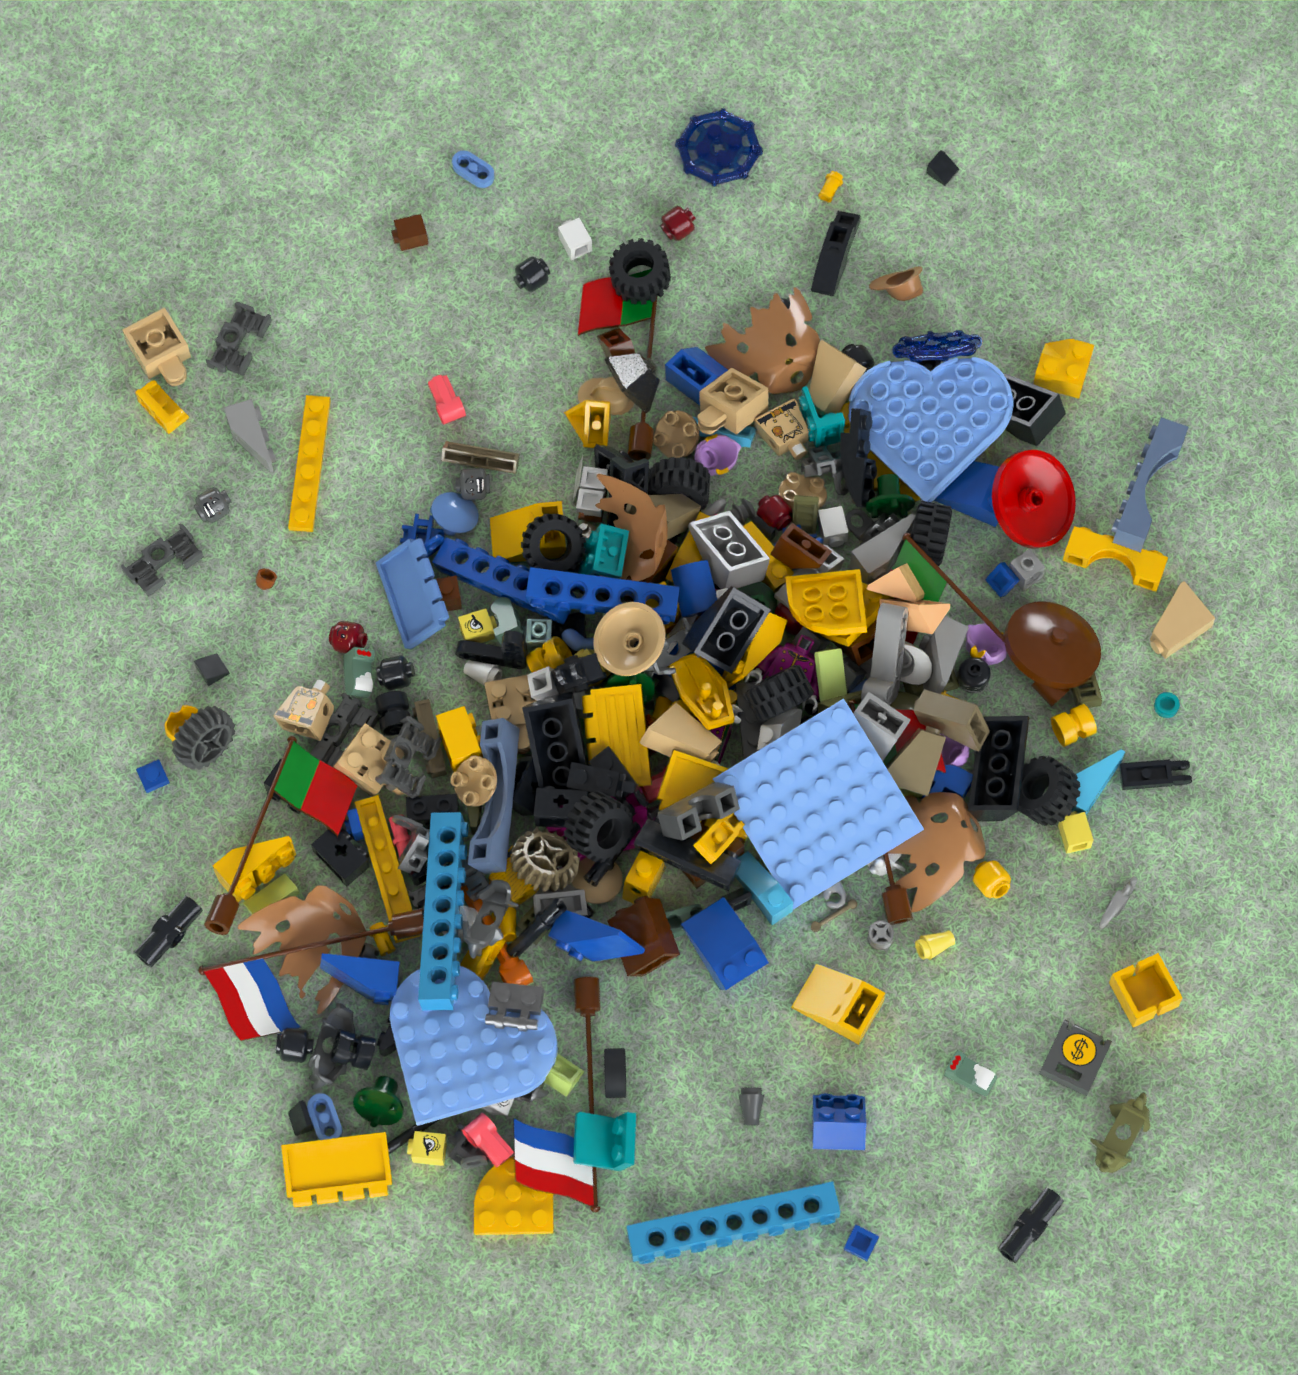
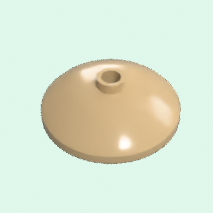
(618, 633)

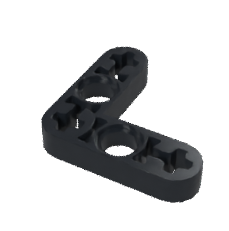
(510, 654)

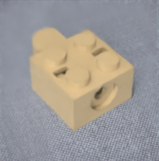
(159, 347)
(731, 403)
(510, 697)
(365, 759)

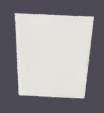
(577, 479)

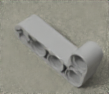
(887, 653)

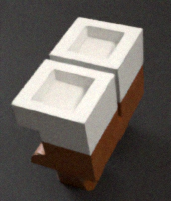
(589, 495)

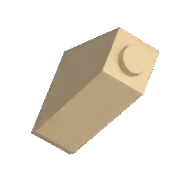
(833, 378)
(1181, 622)
(682, 733)

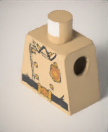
(784, 429)
(306, 711)

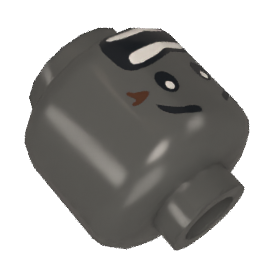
(473, 484)
(212, 505)

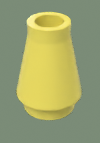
(933, 944)

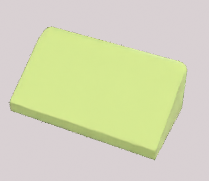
(830, 673)
(274, 892)
(563, 1075)

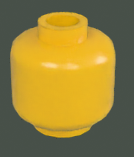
(991, 879)

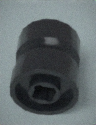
(392, 708)
(361, 1053)

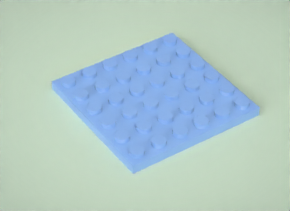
(819, 803)

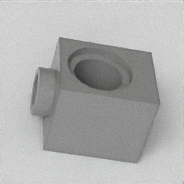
(1027, 569)

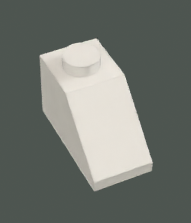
(778, 726)

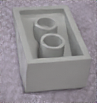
(730, 551)
(880, 553)
(943, 651)

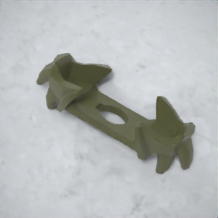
(1113, 1151)

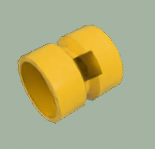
(551, 655)
(1073, 725)

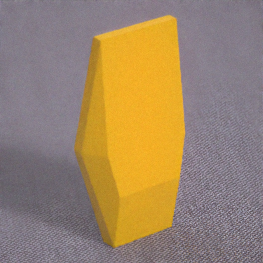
(703, 691)

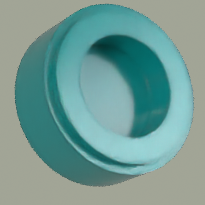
(1166, 705)

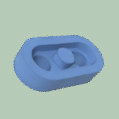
(475, 169)
(326, 1119)

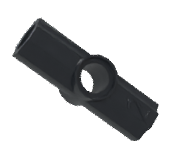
(168, 931)
(1030, 1225)

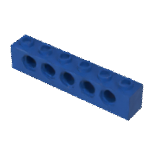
(453, 552)
(591, 585)

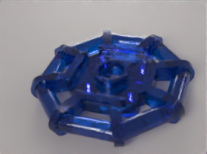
(715, 135)
(937, 346)

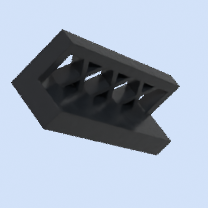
(624, 471)

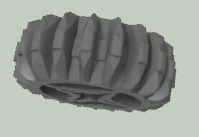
(203, 737)

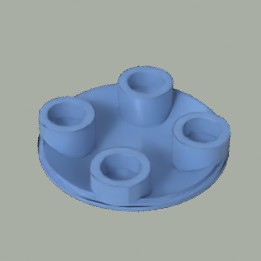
(454, 513)

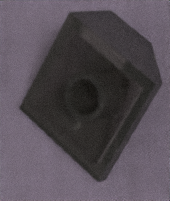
(635, 378)

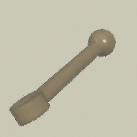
(816, 926)

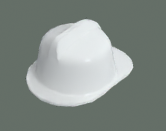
(915, 665)

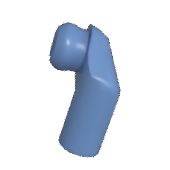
(576, 640)

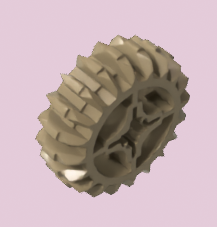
(541, 866)

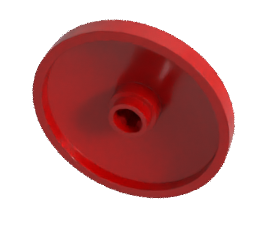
(1033, 499)

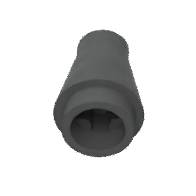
(751, 1105)

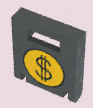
(1077, 1051)

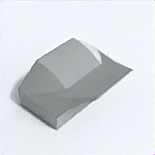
(572, 897)

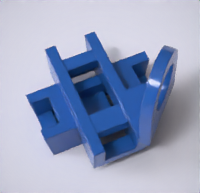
(431, 537)

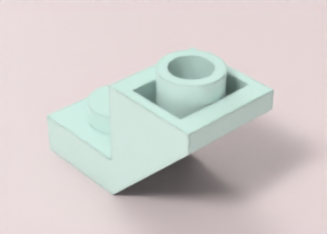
(537, 632)

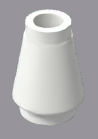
(482, 672)

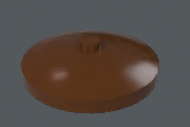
(1052, 645)

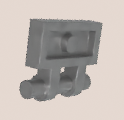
(517, 999)

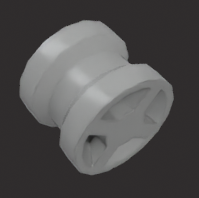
(880, 929)

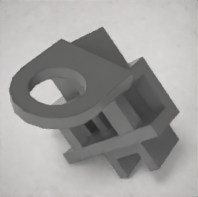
(821, 462)
(869, 528)
(416, 851)
(471, 1155)

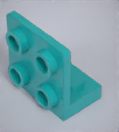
(822, 430)
(605, 552)
(605, 1140)

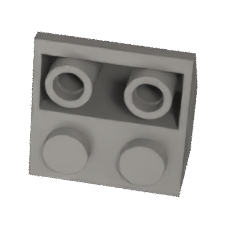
(880, 723)

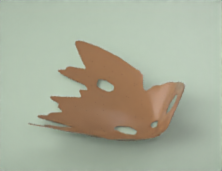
(768, 345)
(645, 527)
(939, 843)
(309, 923)

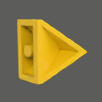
(591, 422)

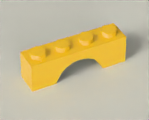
(1088, 547)

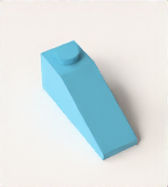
(1095, 779)
(764, 889)

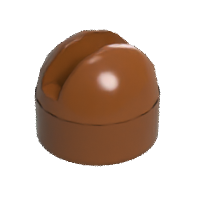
(265, 579)

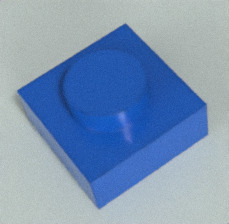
(1002, 579)
(152, 776)
(353, 825)
(861, 1243)

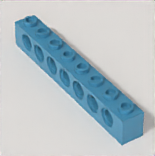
(442, 995)
(822, 1195)

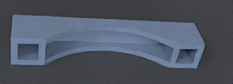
(1135, 520)
(491, 841)

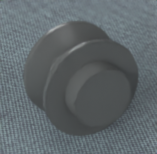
(743, 511)

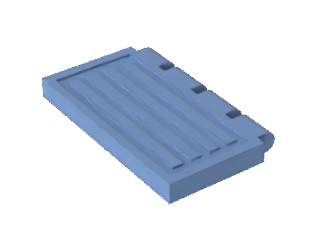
(412, 592)

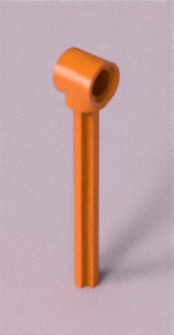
(512, 968)

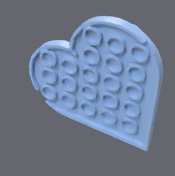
(934, 420)
(459, 1061)

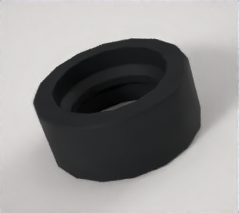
(615, 1072)

